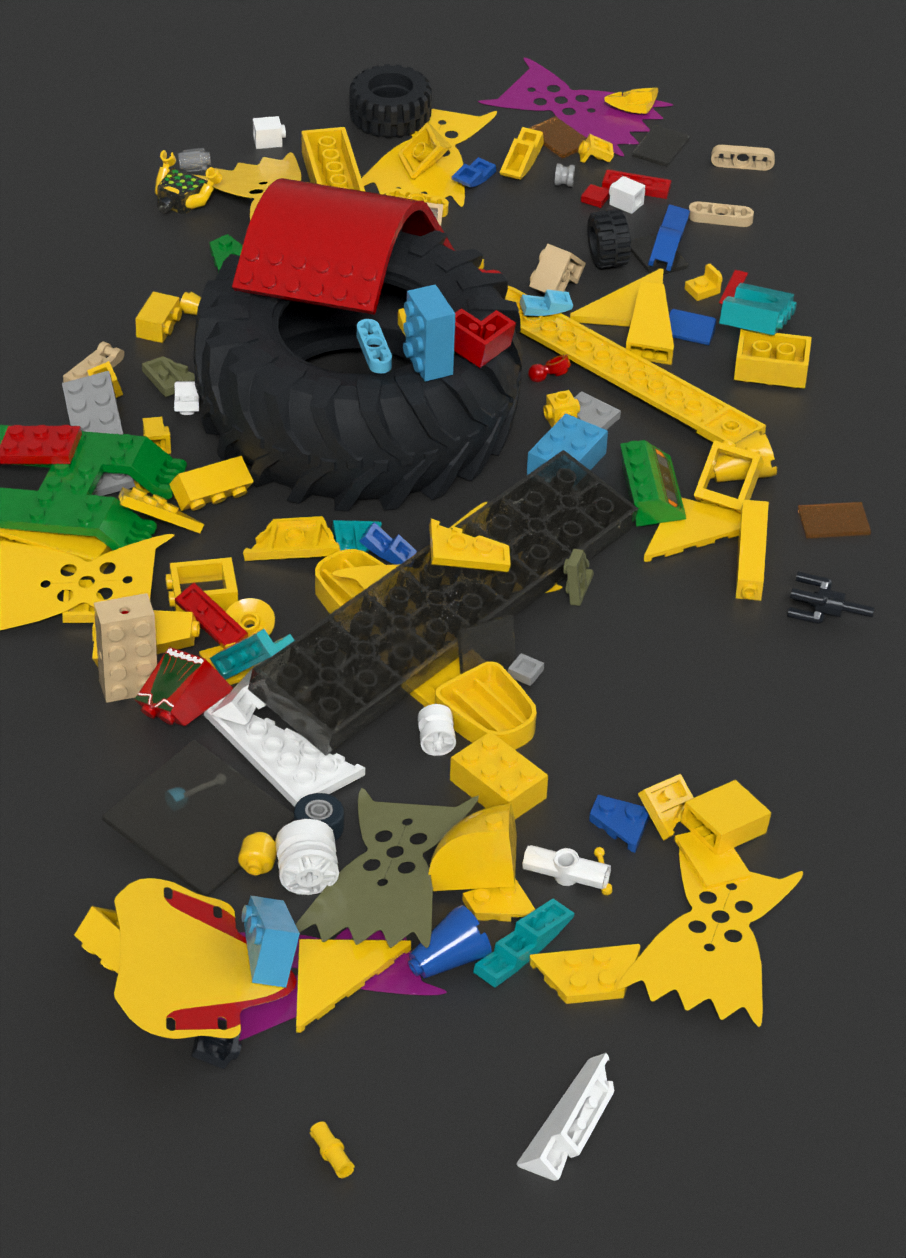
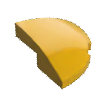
(634, 101)

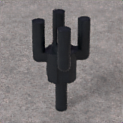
(824, 601)

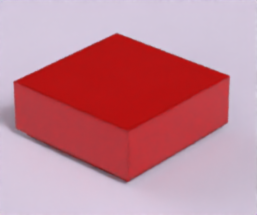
(595, 196)

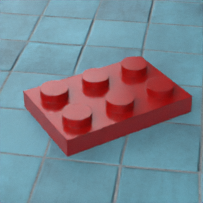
(39, 444)

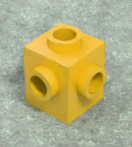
(559, 404)

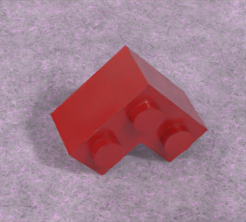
(482, 339)

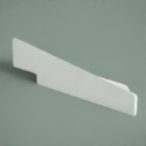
(239, 703)
(570, 1121)

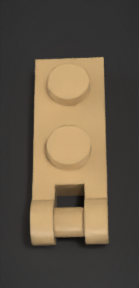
(95, 359)

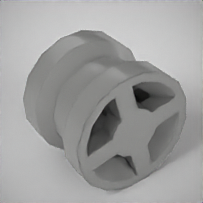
(564, 175)

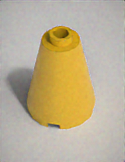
(733, 468)

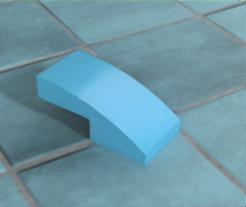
(552, 303)

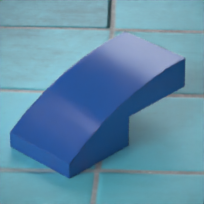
(474, 174)
(392, 550)

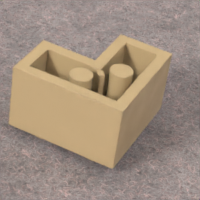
(556, 270)

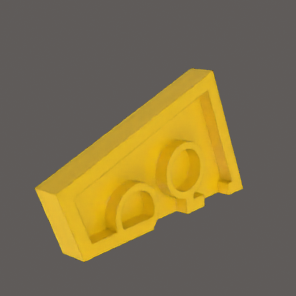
(457, 549)

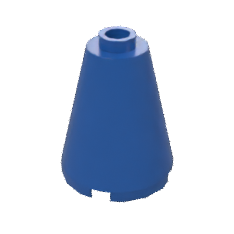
(451, 945)

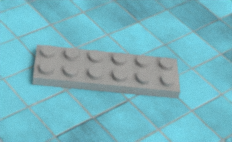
(94, 408)

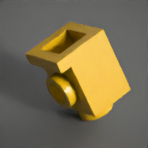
(157, 432)

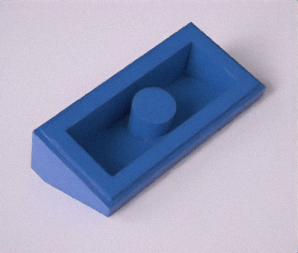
(692, 326)

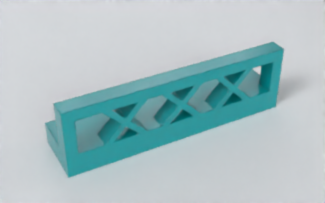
(248, 653)

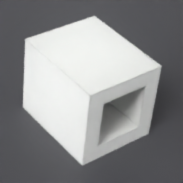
(268, 132)
(627, 194)

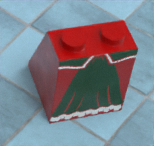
(181, 688)

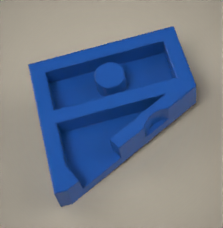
(620, 819)

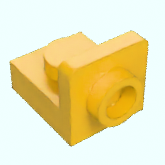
(597, 147)
(705, 285)

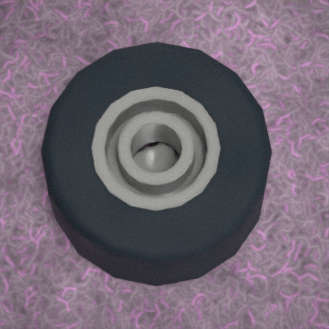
(322, 808)

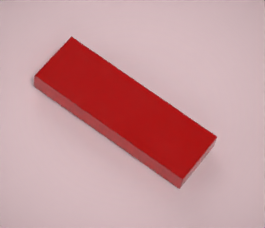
(653, 186)
(210, 616)

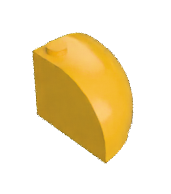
(477, 852)

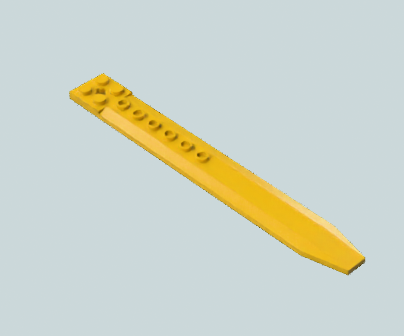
(637, 375)

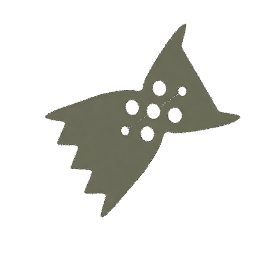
(406, 899)

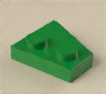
(222, 248)

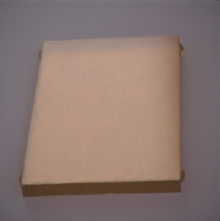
(559, 137)
(834, 520)

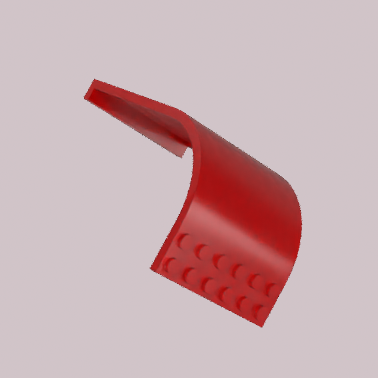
(326, 243)

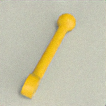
(599, 853)

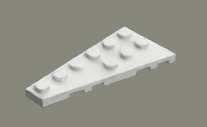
(287, 757)

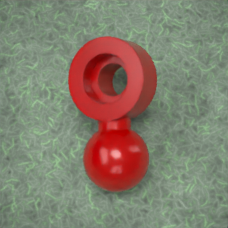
(557, 365)

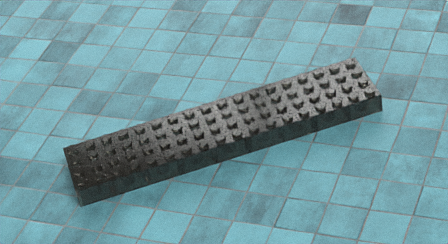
(408, 621)

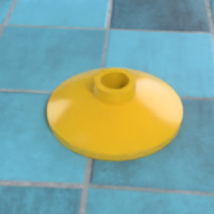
(252, 612)

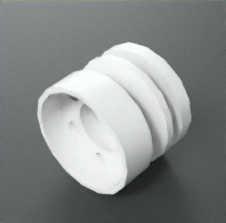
(307, 856)

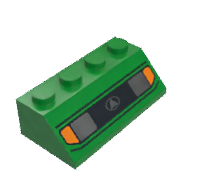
(651, 483)

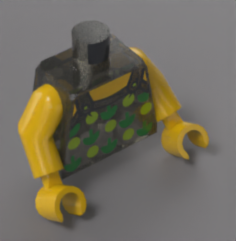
(182, 190)

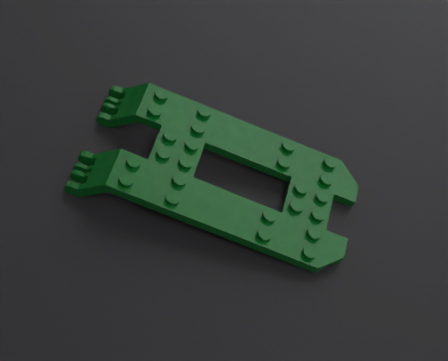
(66, 498)

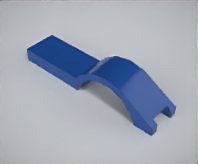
(669, 235)

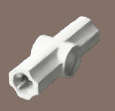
(566, 867)

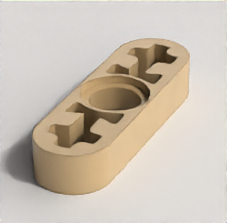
(758, 164)
(709, 213)

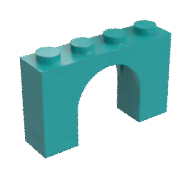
(758, 309)

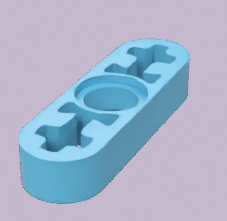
(372, 353)

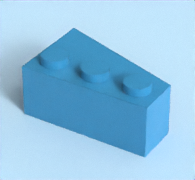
(270, 940)

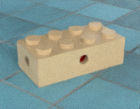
(125, 645)

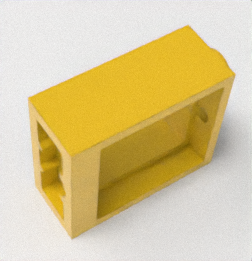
(719, 500)
(204, 571)

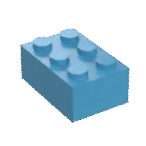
(429, 332)
(577, 437)

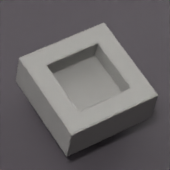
(526, 669)

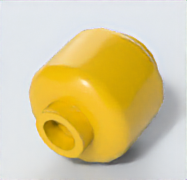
(257, 853)

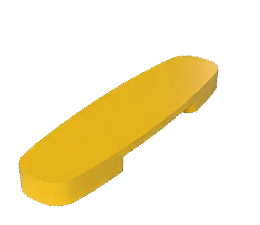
(479, 699)

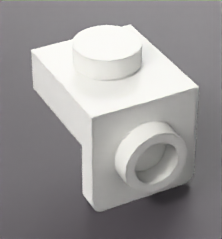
(186, 397)

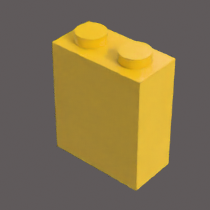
(725, 817)

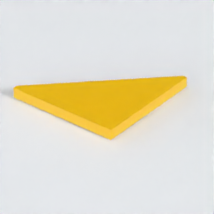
(616, 307)
(701, 527)
(337, 970)

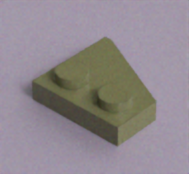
(165, 373)
(578, 576)

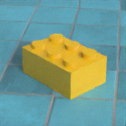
(772, 358)
(498, 775)

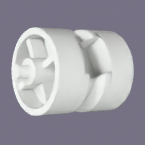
(436, 729)

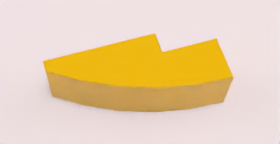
(522, 153)

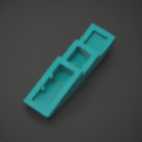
(529, 937)

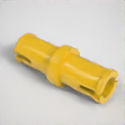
(332, 1149)

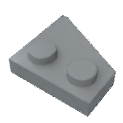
(596, 411)

